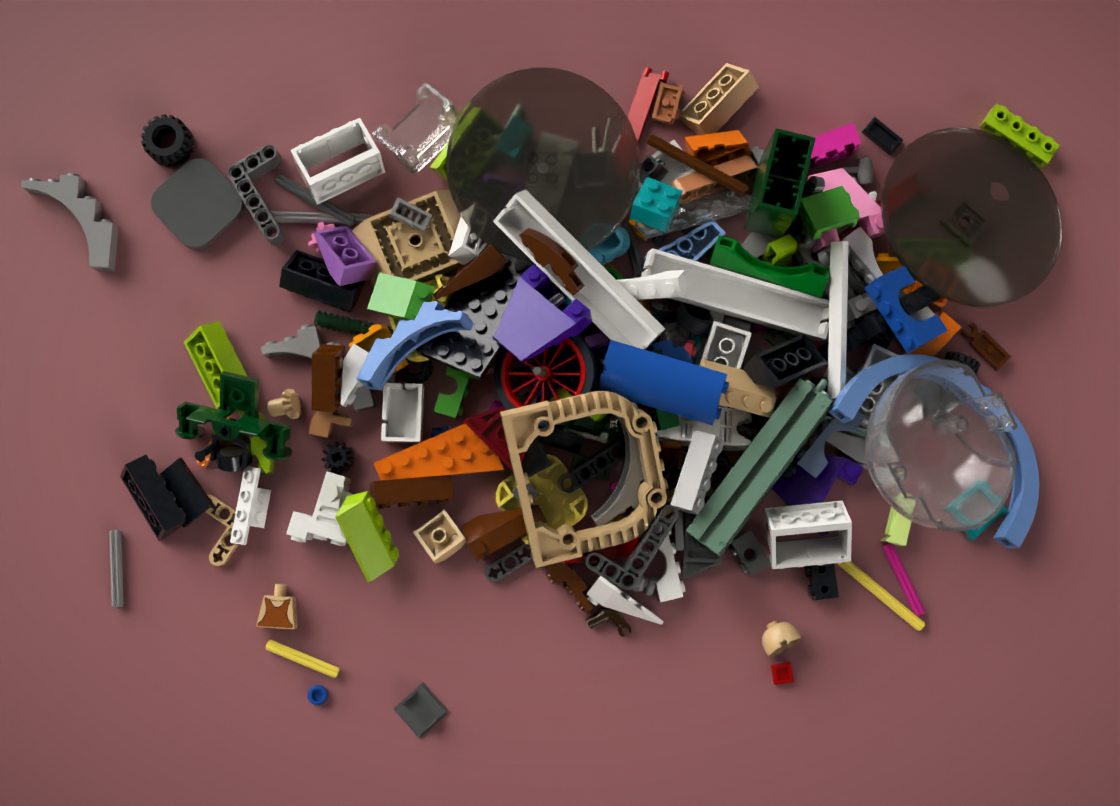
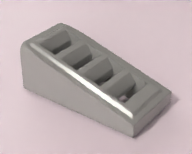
(400, 202)

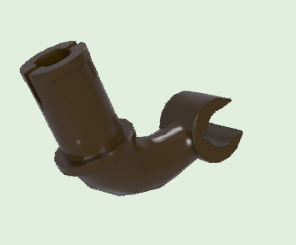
(605, 615)

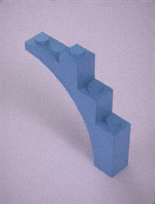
(407, 337)

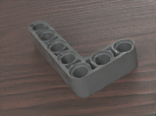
(253, 196)
(637, 552)

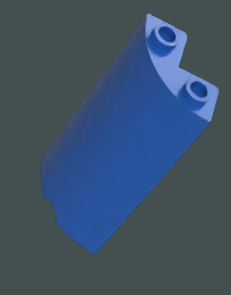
(663, 382)

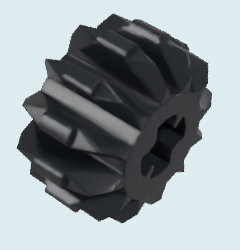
(336, 451)

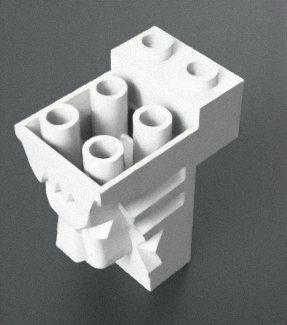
(323, 522)

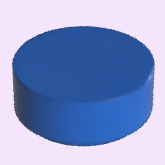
(317, 694)

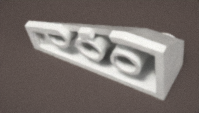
(610, 596)

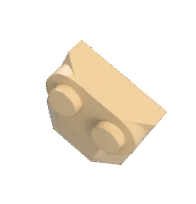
(440, 537)

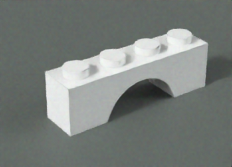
(669, 585)

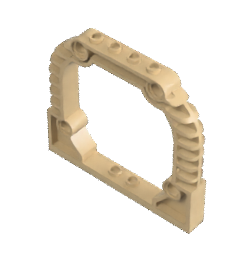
(520, 431)

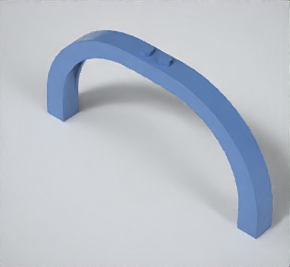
(1026, 480)

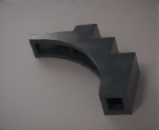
(877, 324)

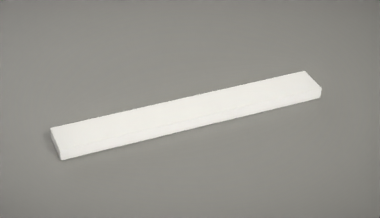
(837, 317)

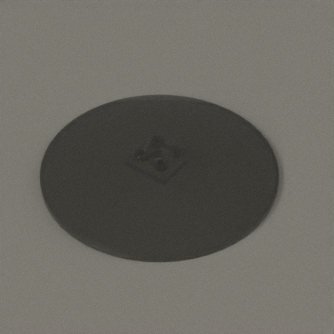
(552, 121)
(1001, 195)

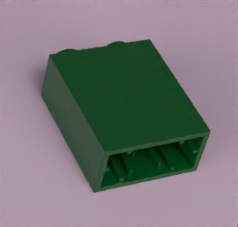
(779, 183)

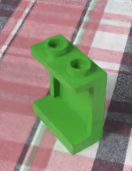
(827, 211)

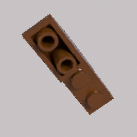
(549, 252)
(574, 584)

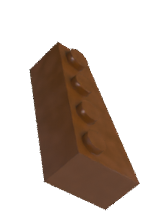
(412, 490)

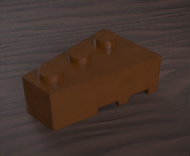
(327, 377)

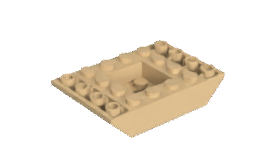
(390, 240)

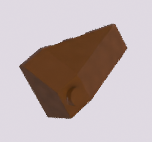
(481, 267)
(495, 530)

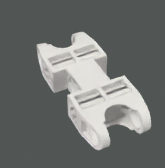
(724, 428)

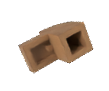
(323, 423)

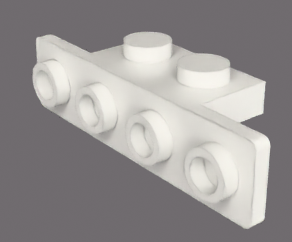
(251, 506)

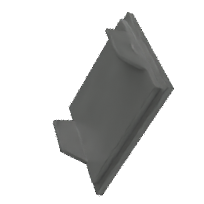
(421, 710)

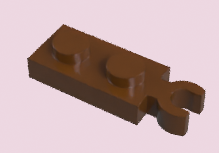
(987, 347)

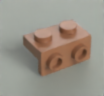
(667, 102)

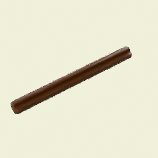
(698, 165)

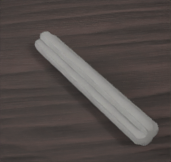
(116, 568)

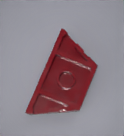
(490, 430)

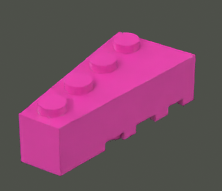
(835, 145)

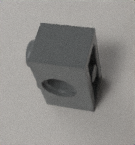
(759, 559)

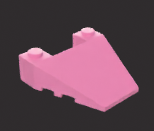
(869, 211)

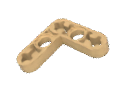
(221, 542)

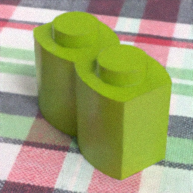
(780, 251)

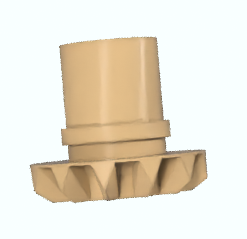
(286, 405)

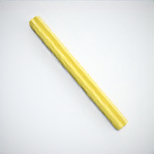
(883, 595)

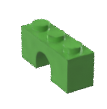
(451, 405)

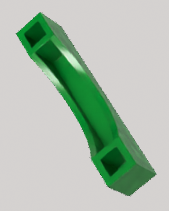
(807, 278)

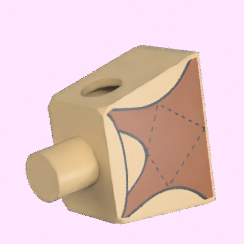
(278, 610)

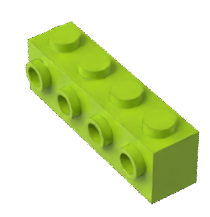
(1020, 134)

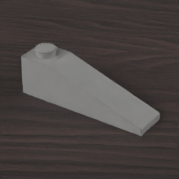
(847, 446)

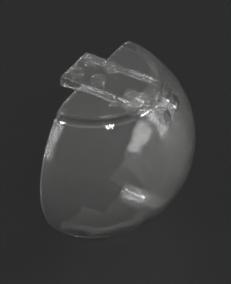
(941, 447)

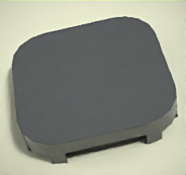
(197, 203)

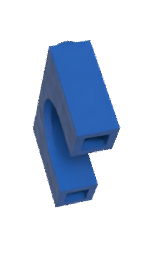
(910, 332)

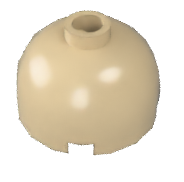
(779, 637)

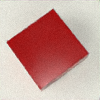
(782, 673)

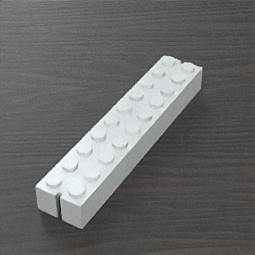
(745, 296)
(610, 303)

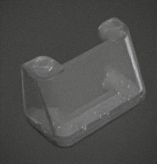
(421, 131)

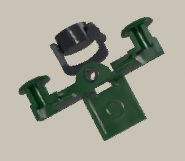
(240, 394)

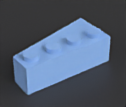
(696, 243)

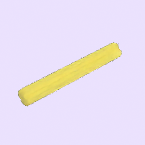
(302, 658)

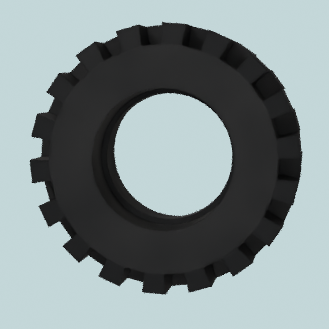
(161, 127)

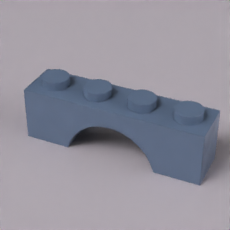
(814, 459)

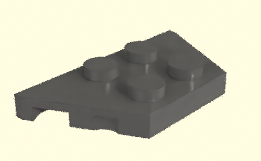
(696, 556)

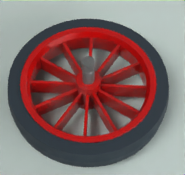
(545, 374)

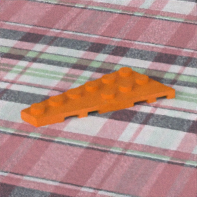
(445, 454)

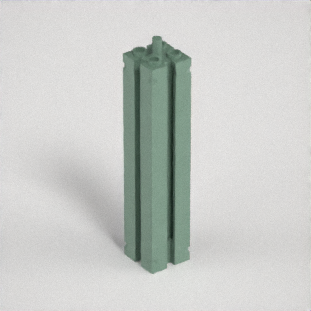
(761, 465)

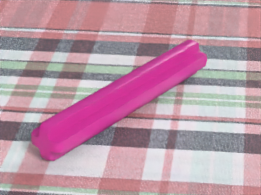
(903, 579)

